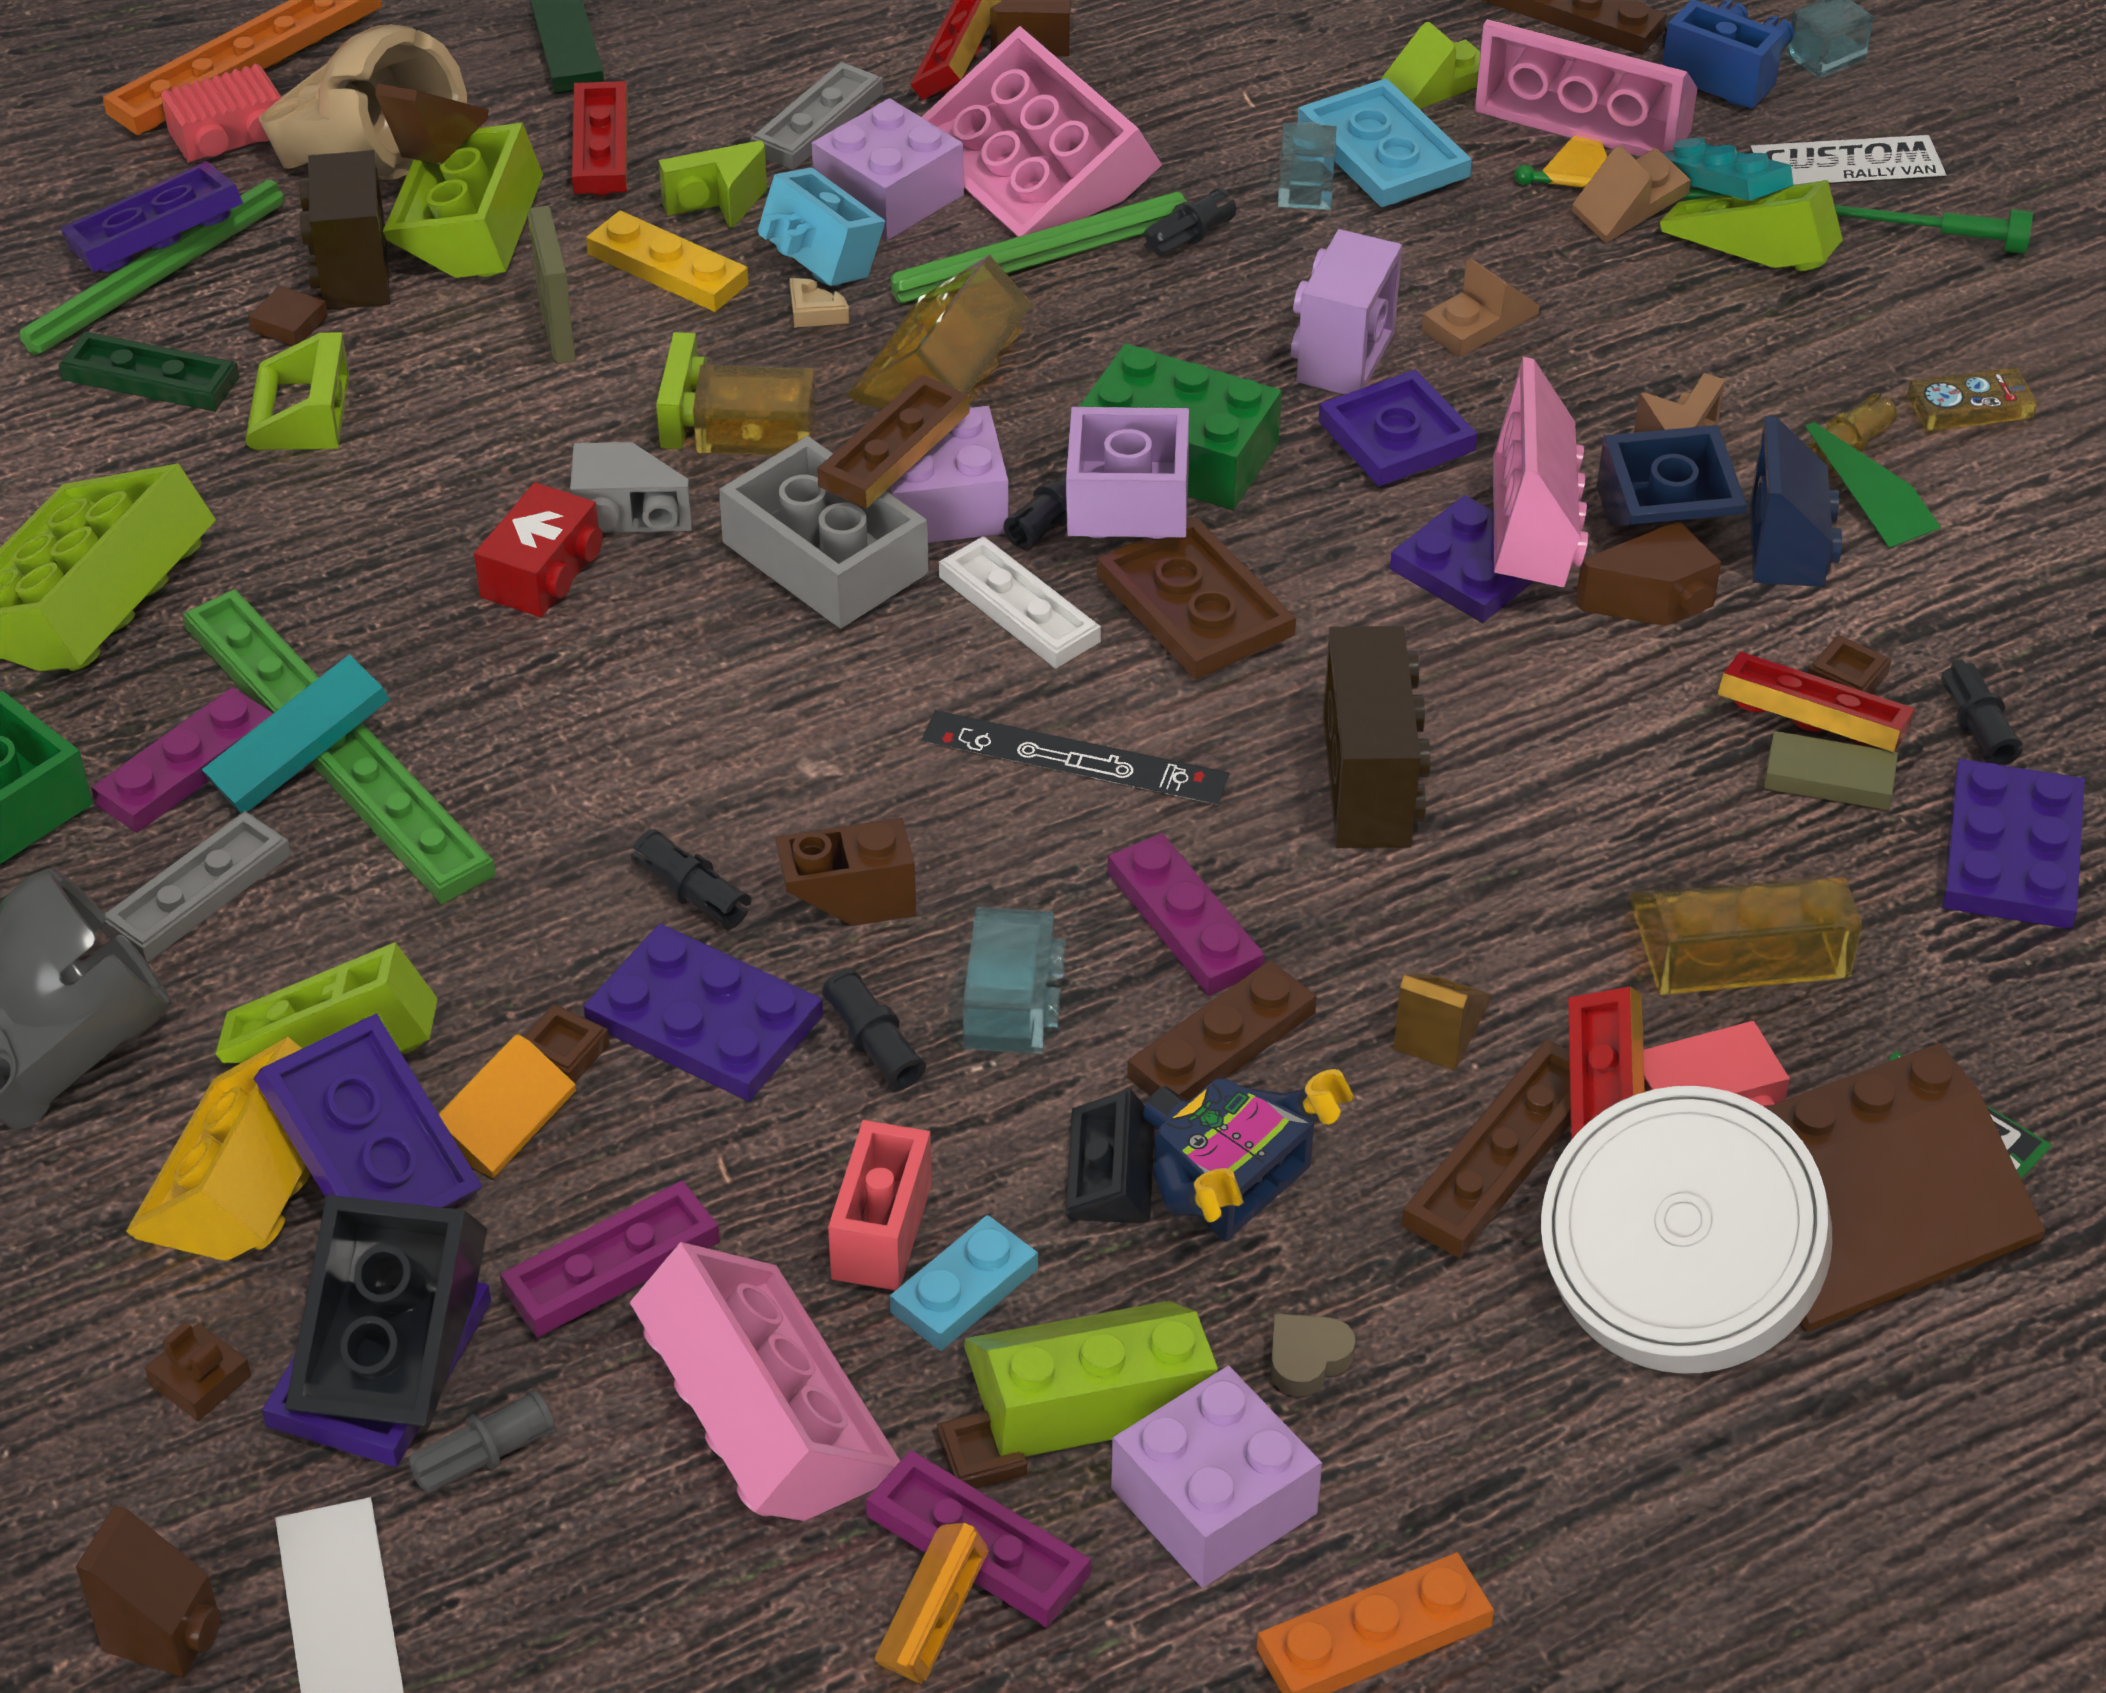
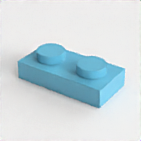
(963, 1282)

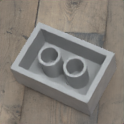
(818, 543)

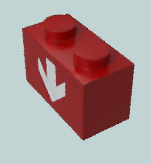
(538, 549)

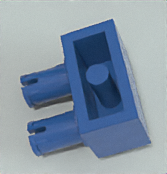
(1727, 50)

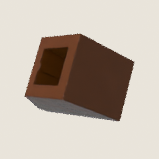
(852, 870)

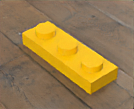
(667, 260)

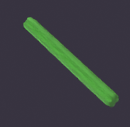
(1039, 246)
(146, 271)

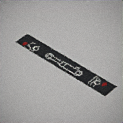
(1076, 757)

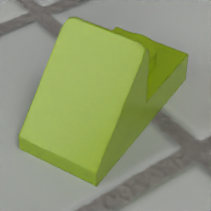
(1434, 67)
(717, 177)

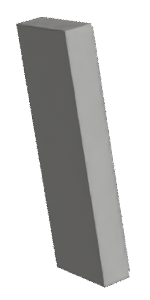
(819, 110)
(197, 885)

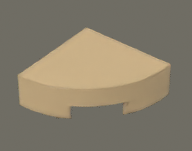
(815, 305)

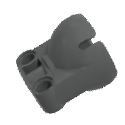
(60, 1010)

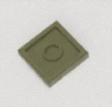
(551, 284)

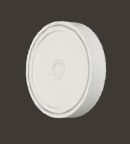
(1687, 1229)

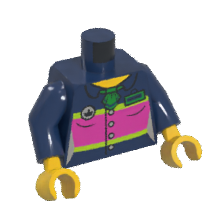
(1237, 1145)

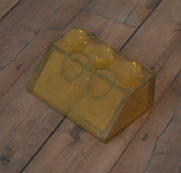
(948, 335)
(1748, 933)

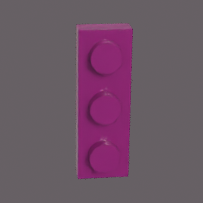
(174, 763)
(1185, 913)
(606, 1258)
(1023, 1561)

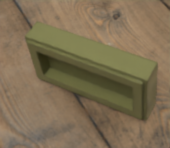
(1831, 770)

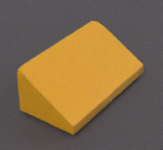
(506, 1105)
(932, 1601)

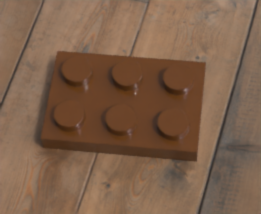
(1196, 598)

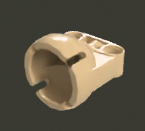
(338, 103)

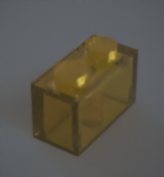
(753, 408)

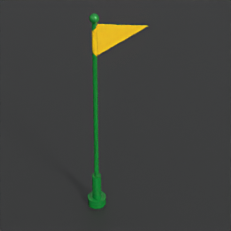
(1583, 157)

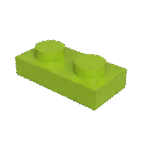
(678, 390)

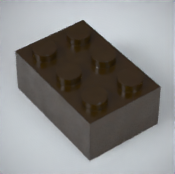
(1374, 737)

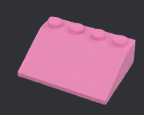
(1040, 139)

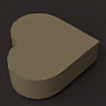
(1308, 1351)

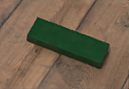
(566, 43)
(149, 371)

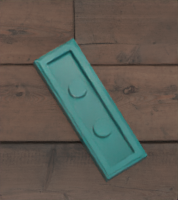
(296, 734)

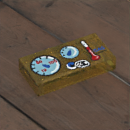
(1971, 399)

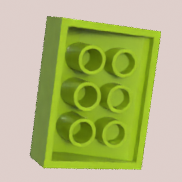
(91, 561)

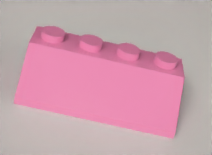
(1582, 90)
(1538, 485)
(762, 1383)

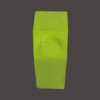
(1776, 230)
(333, 1000)

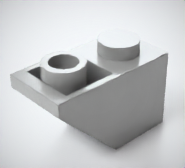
(630, 488)

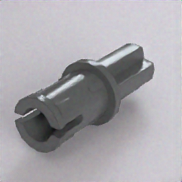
(481, 1442)

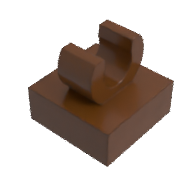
(197, 1370)

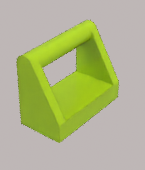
(314, 421)

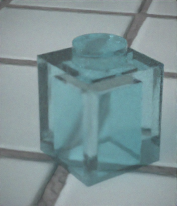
(1830, 36)
(1307, 165)

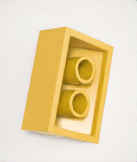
(226, 1171)

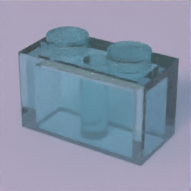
(1010, 980)

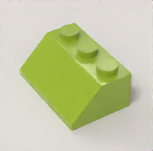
(470, 207)
(1086, 1374)

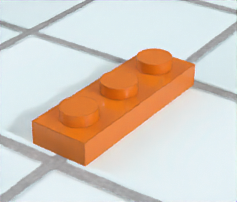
(1376, 1628)

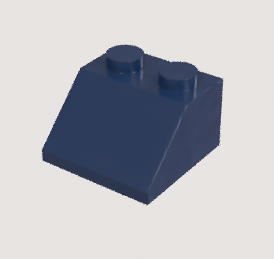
(1667, 476)
(1792, 511)

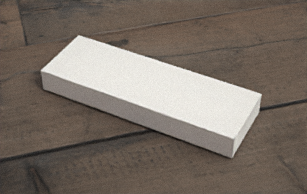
(1020, 602)

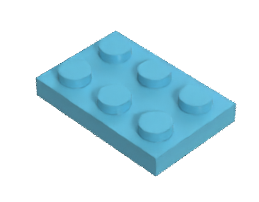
(1388, 142)

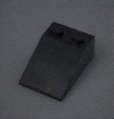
(384, 1309)

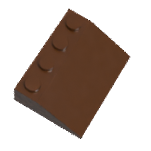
(1908, 1180)

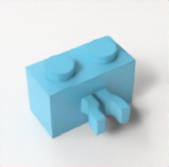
(821, 226)

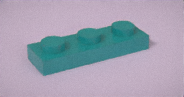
(1729, 171)

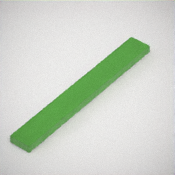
(357, 764)

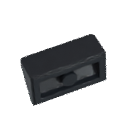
(1110, 1161)

